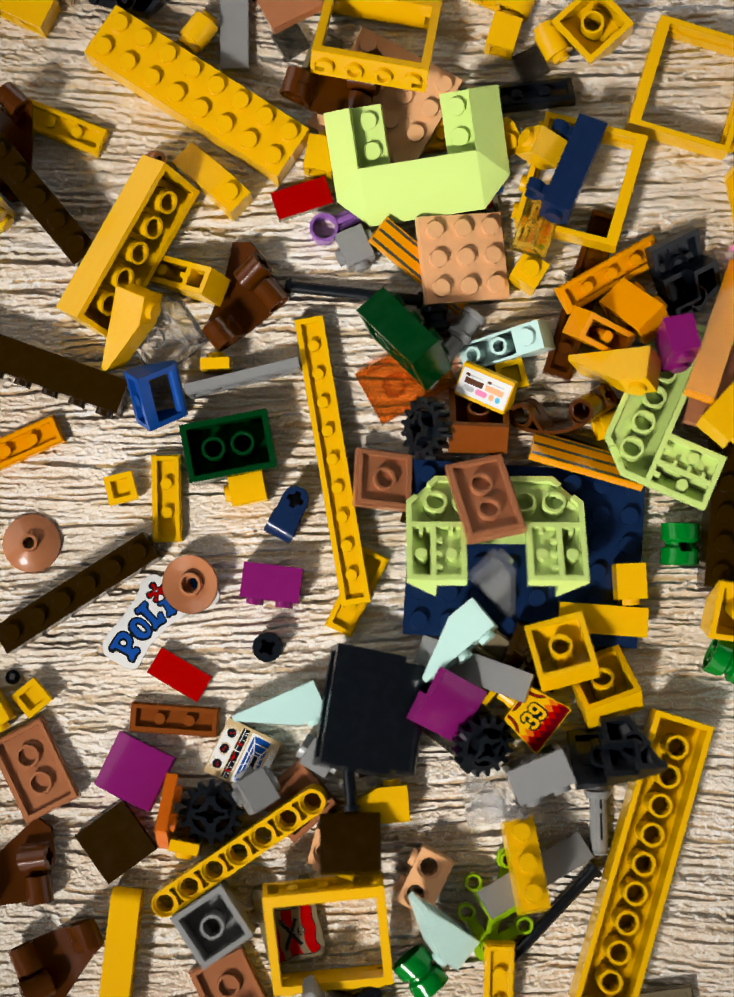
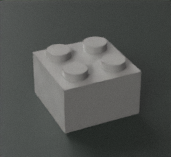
(539, 775)
(214, 924)

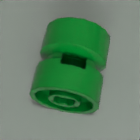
(679, 533)
(720, 659)
(417, 969)

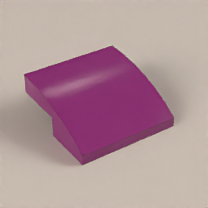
(446, 704)
(135, 771)

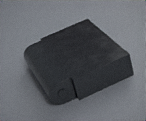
(366, 713)

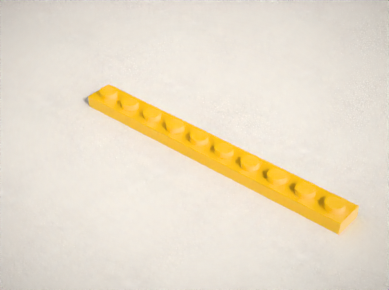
(332, 461)

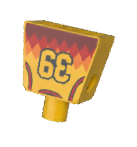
(535, 719)

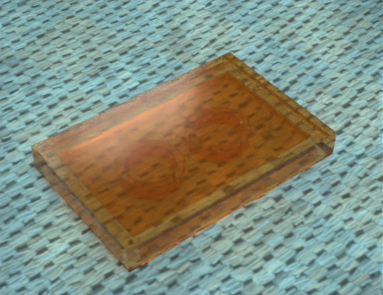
(393, 388)

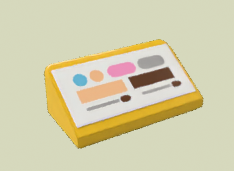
(486, 387)

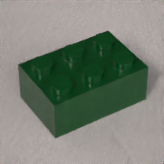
(405, 337)
(228, 446)

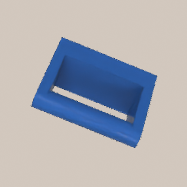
(142, 398)

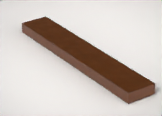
(557, 359)

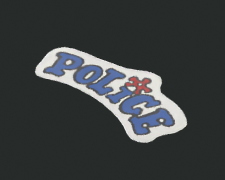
(142, 623)

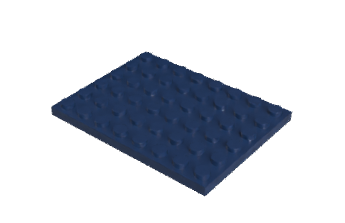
(613, 537)

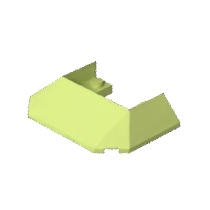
(426, 186)
(649, 452)
(552, 539)

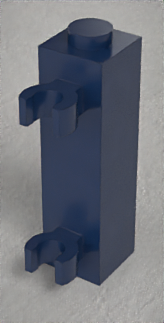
(572, 170)

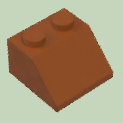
(476, 428)

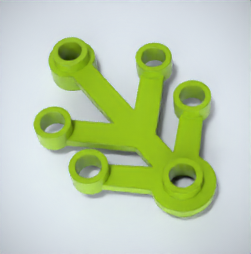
(491, 931)

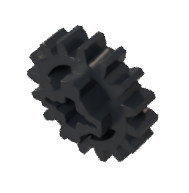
(426, 428)
(482, 744)
(211, 825)

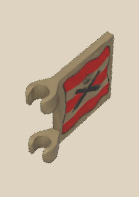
(296, 928)

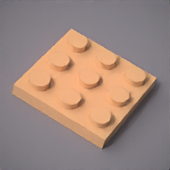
(462, 258)

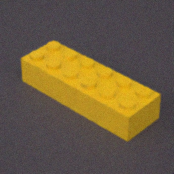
(129, 242)

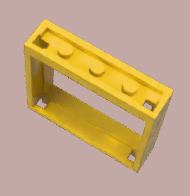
(693, 35)
(371, 67)
(614, 137)
(324, 891)

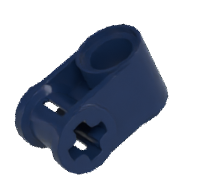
(286, 519)

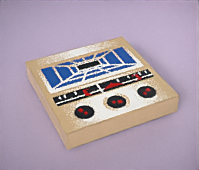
(240, 748)

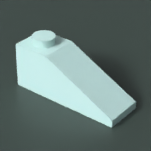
(291, 707)
(443, 934)

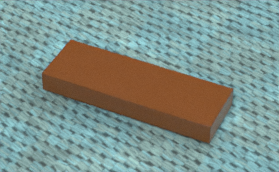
(174, 719)

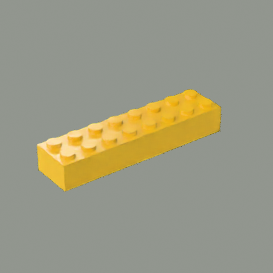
(197, 95)

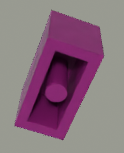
(677, 342)
(271, 583)

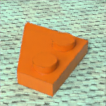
(166, 817)

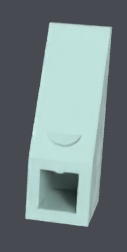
(513, 343)
(461, 633)

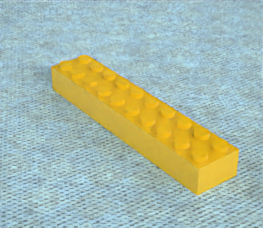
(641, 861)

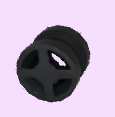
(435, 317)
(272, 645)

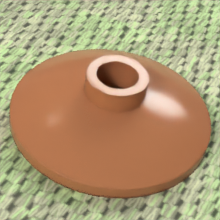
(45, 548)
(178, 588)

